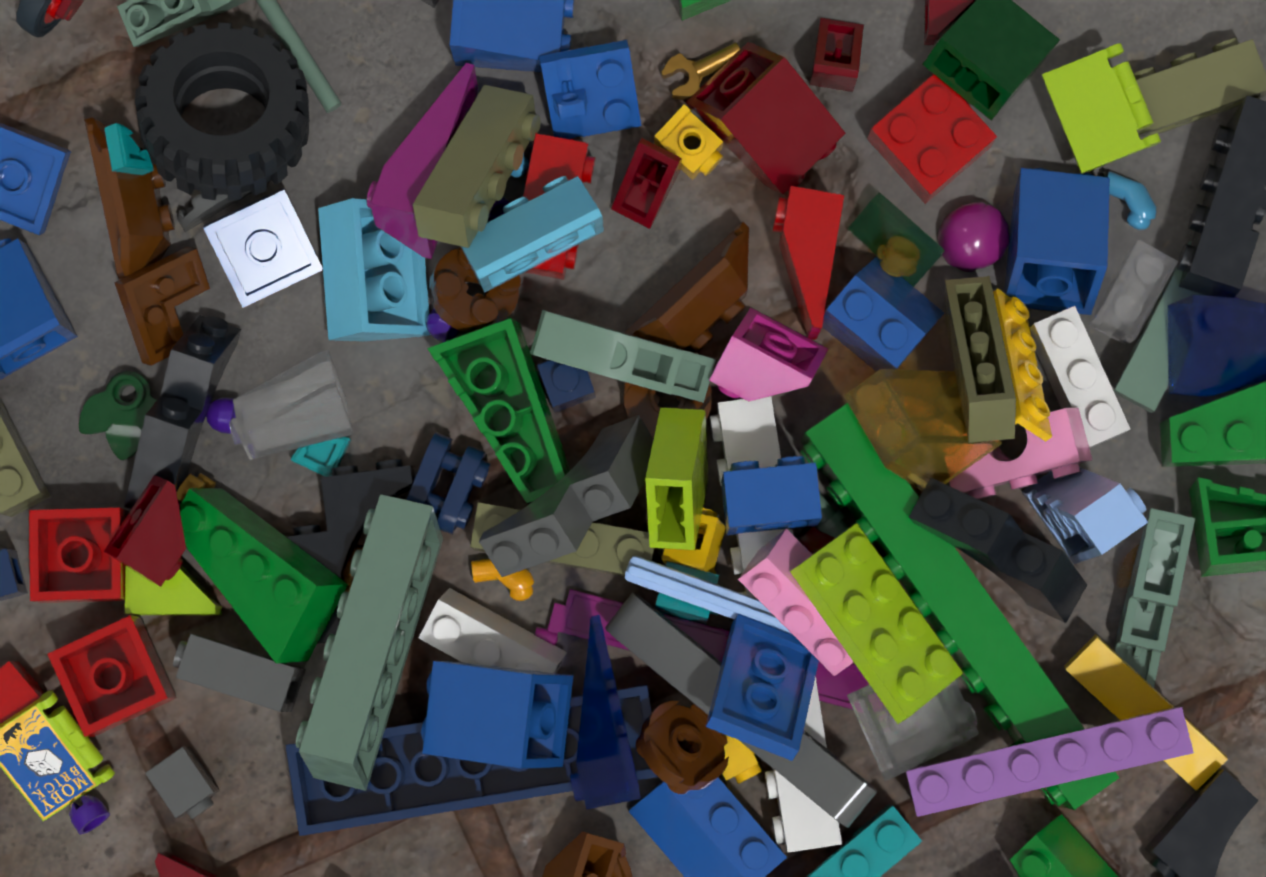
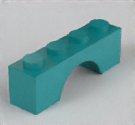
(872, 847)

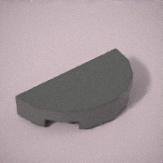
(203, 210)

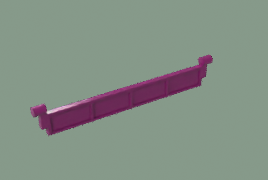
(581, 606)

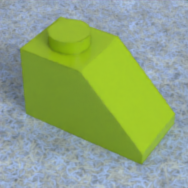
(175, 597)

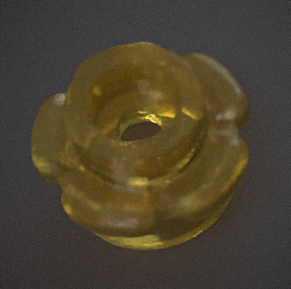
(898, 256)

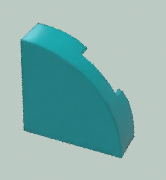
(125, 153)
(322, 456)

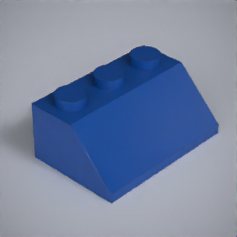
(707, 832)

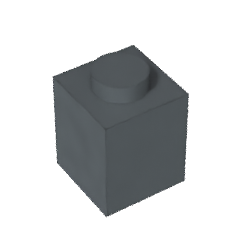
(183, 783)

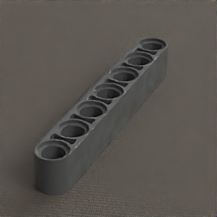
(695, 674)

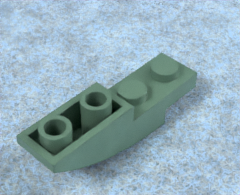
(156, 19)
(622, 356)

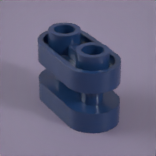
(470, 471)

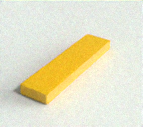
(1130, 695)

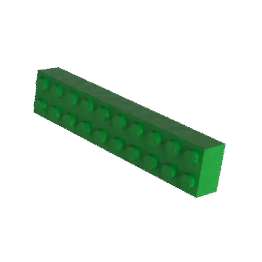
(947, 595)

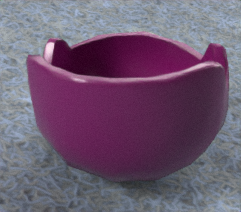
(973, 236)

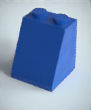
(508, 32)
(1058, 240)
(29, 311)
(880, 317)
(497, 715)

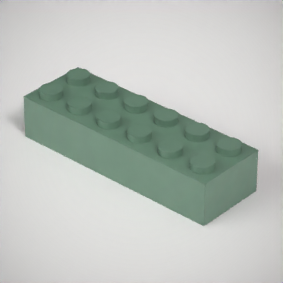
(370, 642)

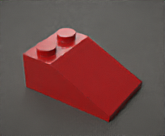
(808, 244)

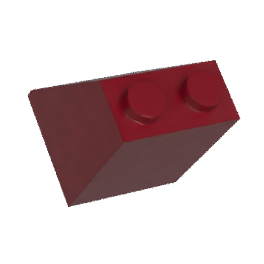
(767, 117)

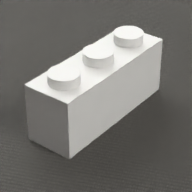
(1078, 375)
(485, 638)

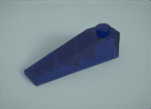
(1215, 344)
(604, 752)

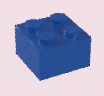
(771, 496)

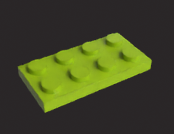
(876, 623)

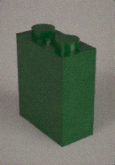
(990, 53)

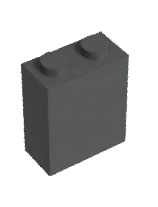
(238, 673)

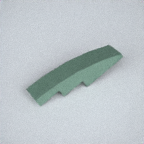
(1147, 369)
(1153, 591)

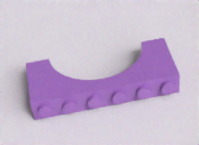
(1049, 761)

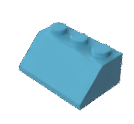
(534, 232)
(370, 278)

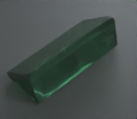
(884, 220)

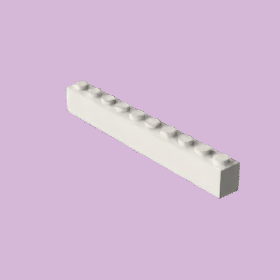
(751, 435)

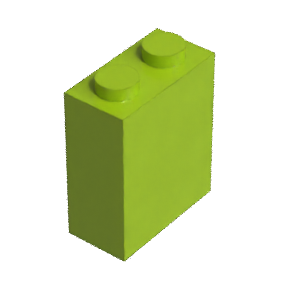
(677, 478)

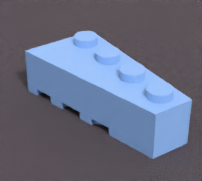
(1086, 512)

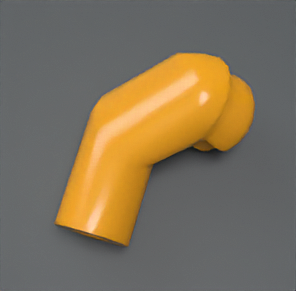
(518, 583)

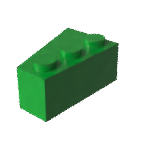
(1218, 432)
(1228, 528)

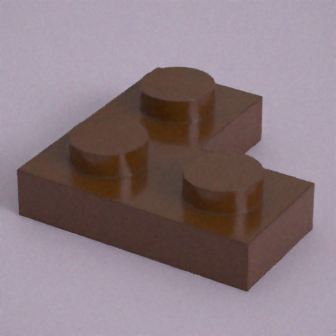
(151, 298)

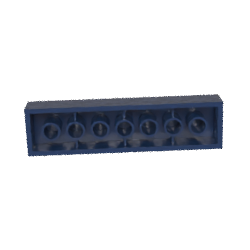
(420, 784)

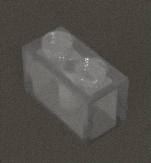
(1133, 292)

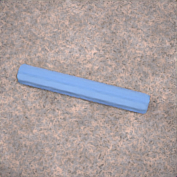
(698, 592)

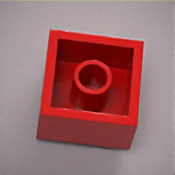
(931, 137)
(70, 555)
(111, 676)

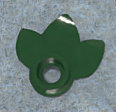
(117, 418)

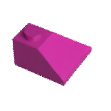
(766, 359)

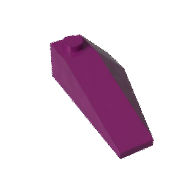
(414, 161)

